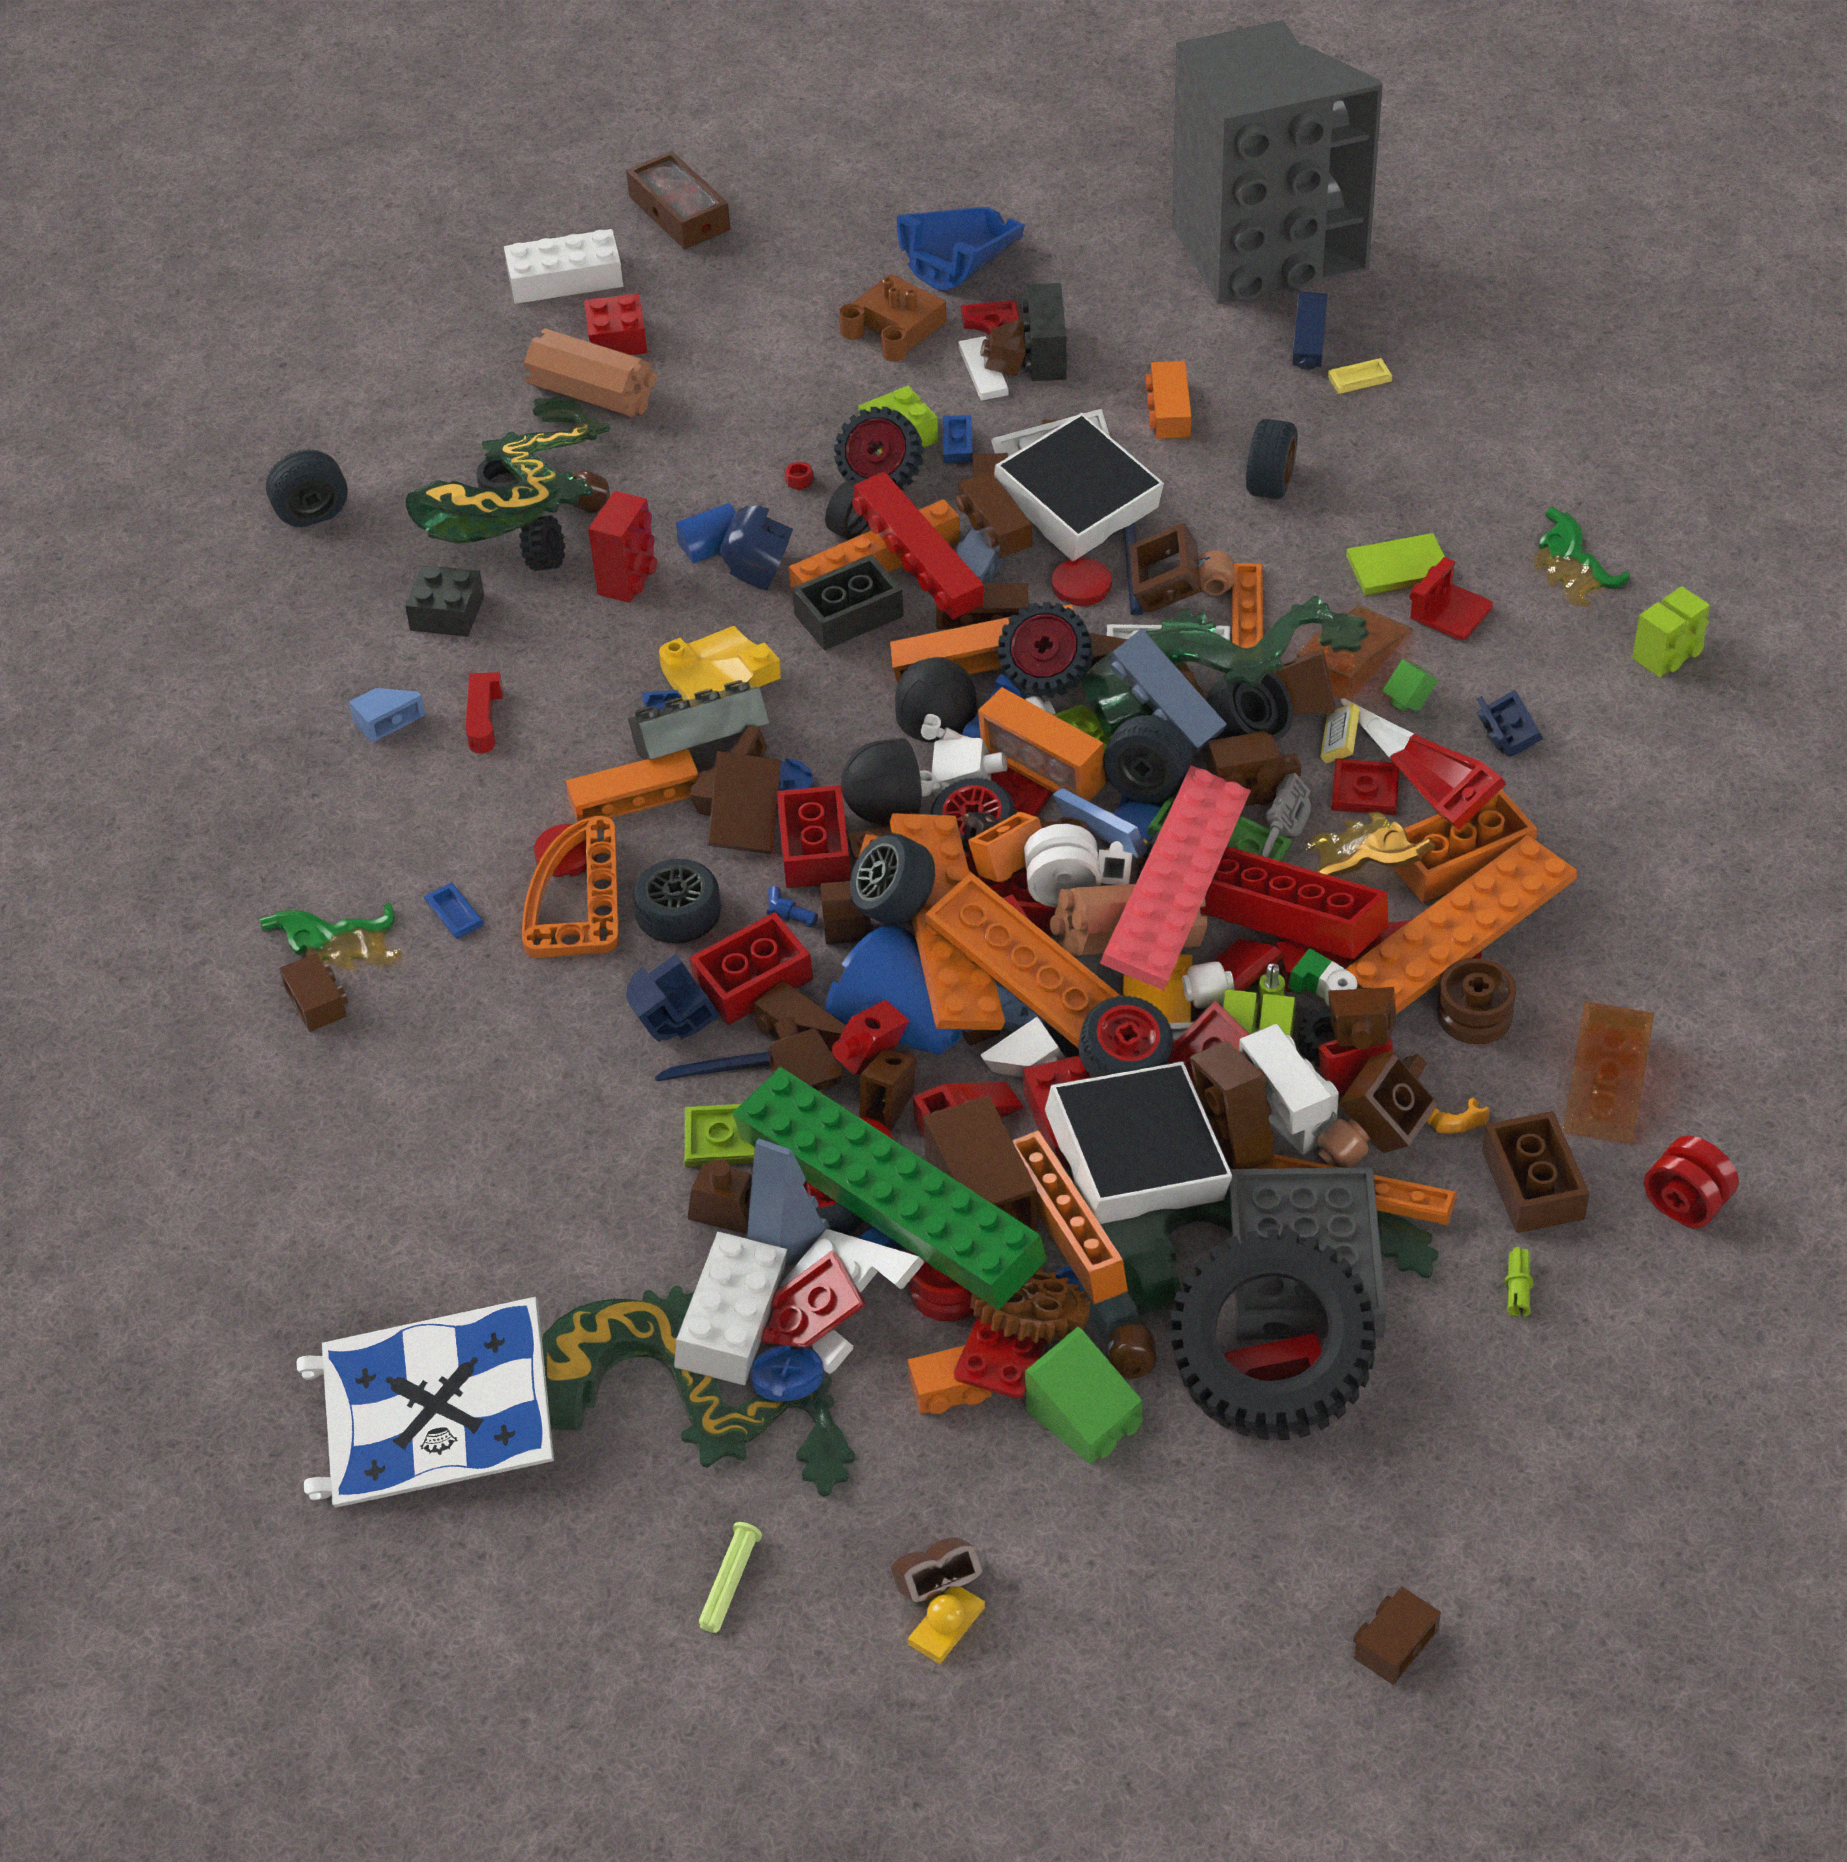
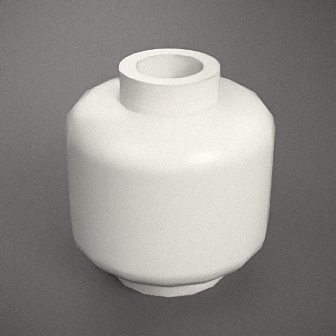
(1206, 984)

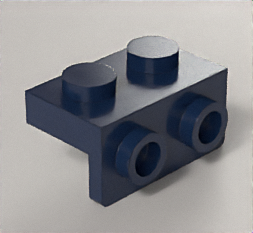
(1510, 723)

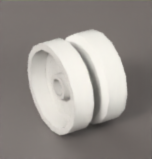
(1060, 859)

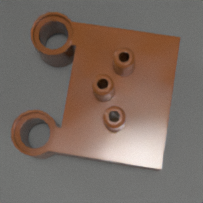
(897, 312)

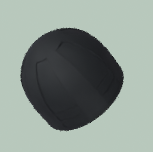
(937, 689)
(1252, 708)
(882, 781)

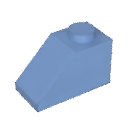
(385, 711)

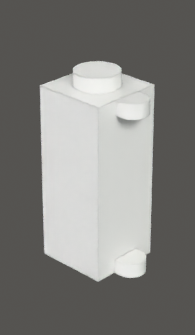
(1117, 866)

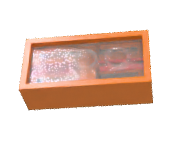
(1042, 745)

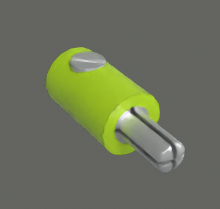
(1271, 983)

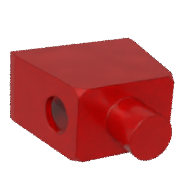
(863, 1041)

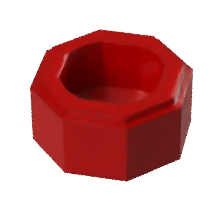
(799, 475)

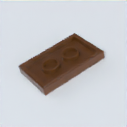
(744, 802)

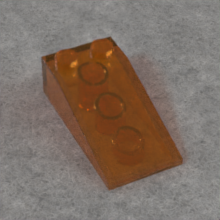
(1353, 670)
(1608, 1072)

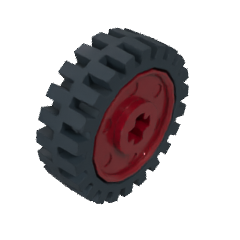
(875, 431)
(1059, 666)

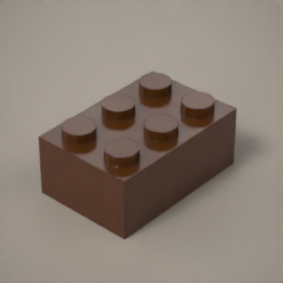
(1235, 1105)
(1535, 1172)

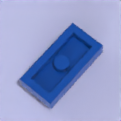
(957, 439)

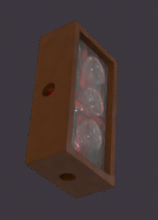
(678, 199)

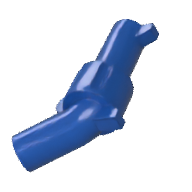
(787, 908)

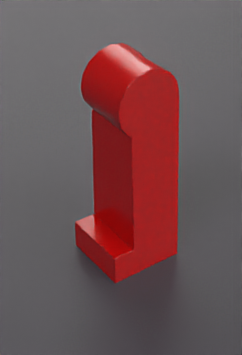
(481, 692)
(1277, 1358)

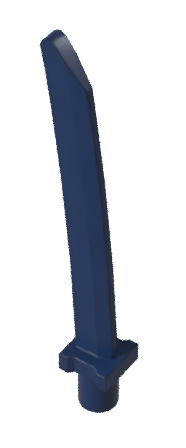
(715, 1065)

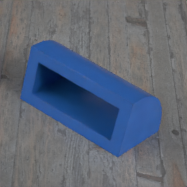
(703, 533)

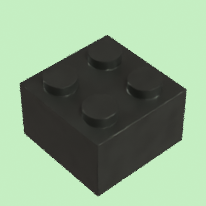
(444, 600)

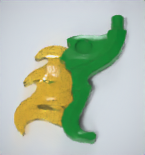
(1568, 563)
(339, 941)

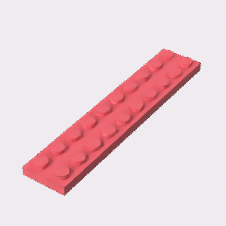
(1175, 878)

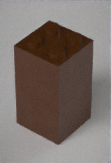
(979, 1153)

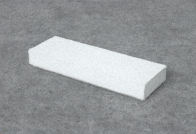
(987, 382)

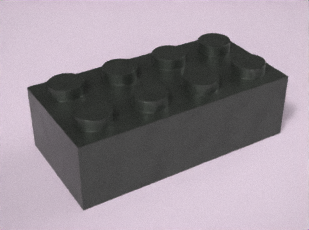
(697, 720)

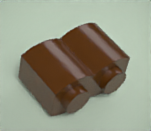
(841, 918)
(928, 1573)

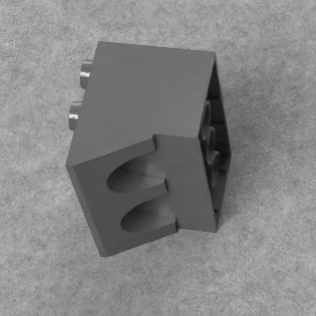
(1272, 161)

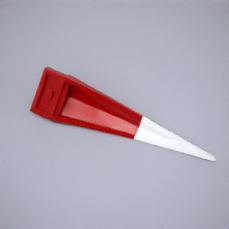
(1446, 779)

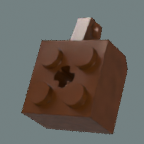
(1252, 763)
(1390, 1100)

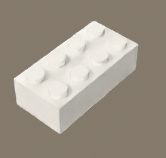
(563, 266)
(730, 1308)

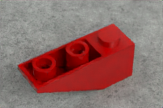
(951, 1095)

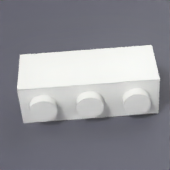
(1292, 1085)

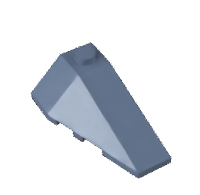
(779, 1204)

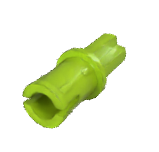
(1519, 1282)

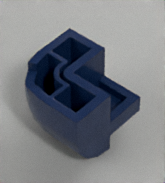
(754, 546)
(669, 1001)

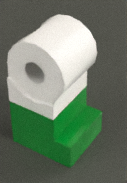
(1320, 975)

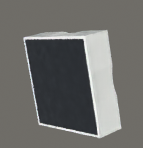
(1078, 486)
(1138, 1142)

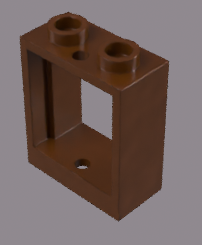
(1183, 580)

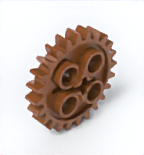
(1039, 1309)

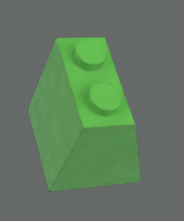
(1082, 1397)

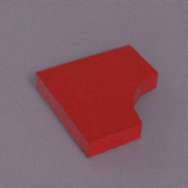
(989, 315)

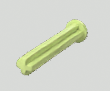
(729, 1576)

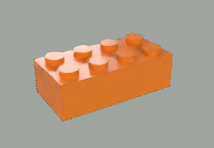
(1464, 850)

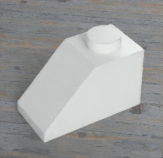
(1023, 1049)

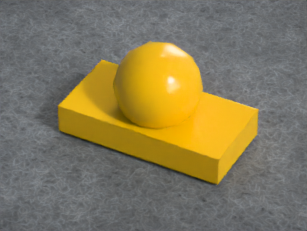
(946, 1622)

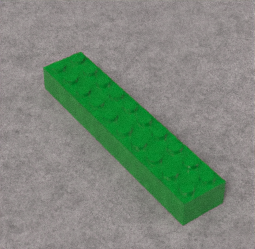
(894, 1189)

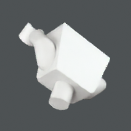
(956, 758)

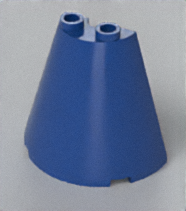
(954, 243)
(890, 969)

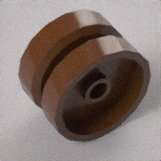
(1476, 1001)

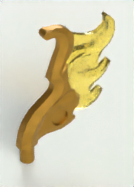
(1366, 843)

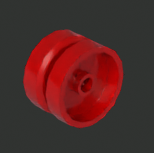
(1691, 1181)
(939, 1295)

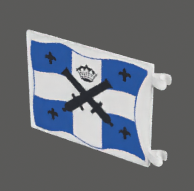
(433, 1403)

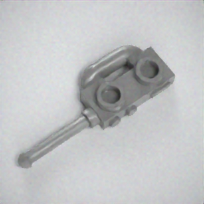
(1281, 817)

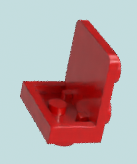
(1446, 605)
(997, 1361)

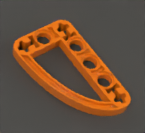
(589, 931)

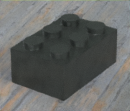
(1045, 332)
(848, 602)

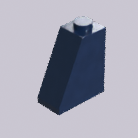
(1310, 330)

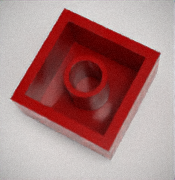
(617, 323)

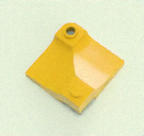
(717, 661)

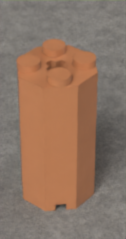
(590, 373)
(1090, 915)

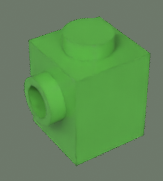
(1409, 686)

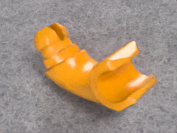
(1449, 1124)

